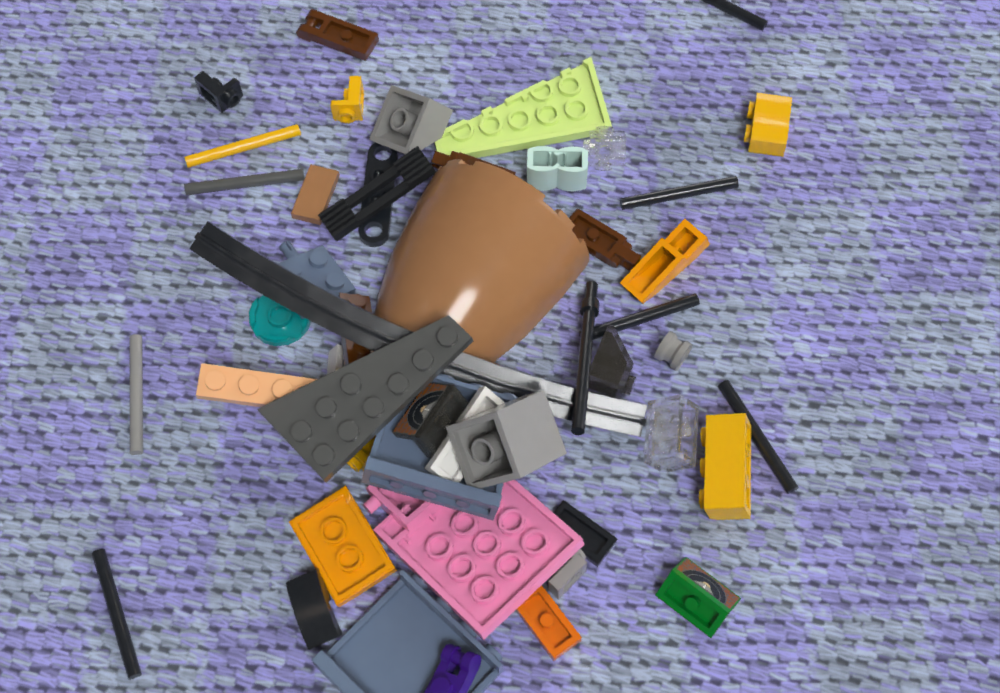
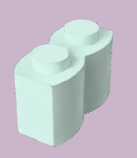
(557, 168)

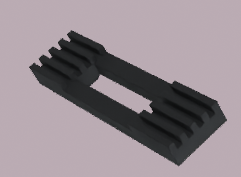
(412, 167)

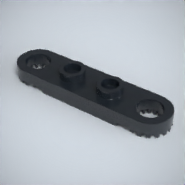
(383, 219)

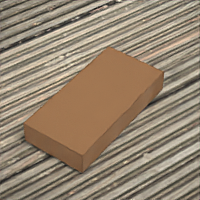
(315, 194)

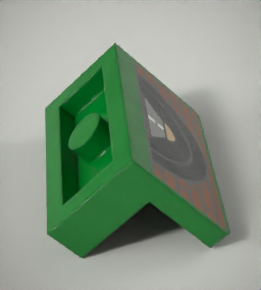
(697, 596)

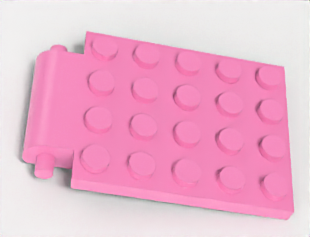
(477, 562)

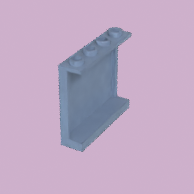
(401, 464)
(402, 644)

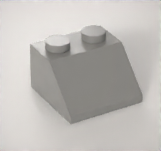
(409, 121)

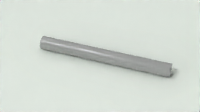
(136, 394)

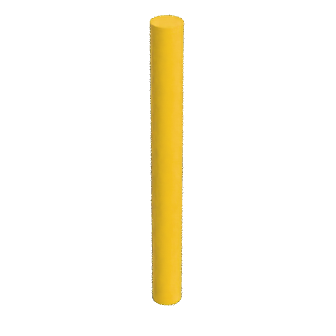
(242, 145)

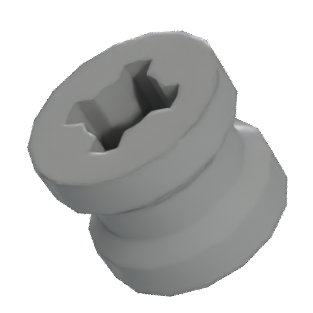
(673, 350)

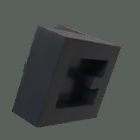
(216, 94)

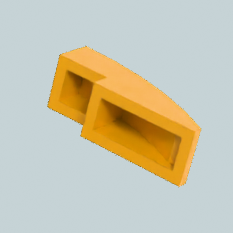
(665, 261)

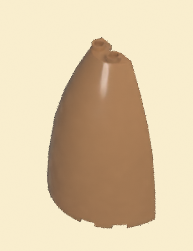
(483, 255)

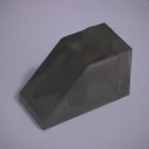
(612, 367)

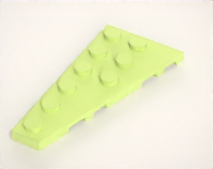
(533, 117)

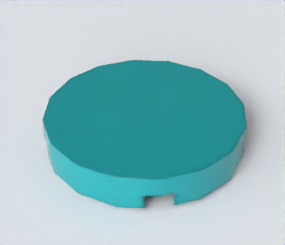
(276, 326)

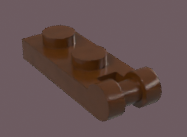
(338, 34)

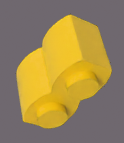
(769, 124)

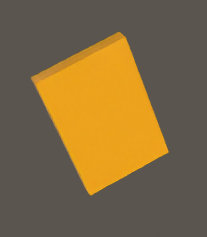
(342, 546)

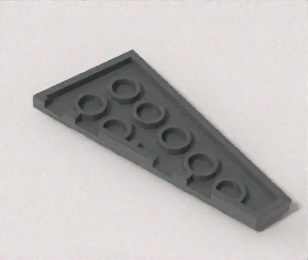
(348, 407)

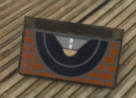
(429, 415)

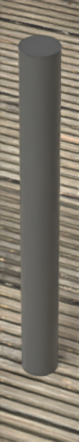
(244, 182)

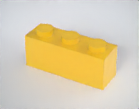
(726, 467)

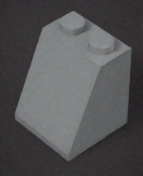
(506, 441)

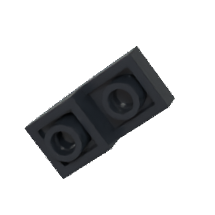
(312, 609)

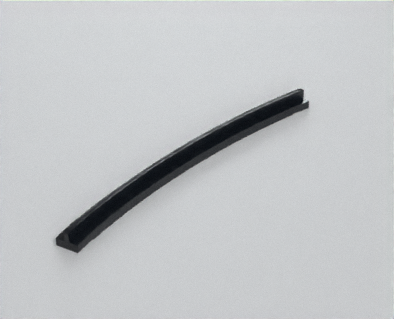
(376, 332)

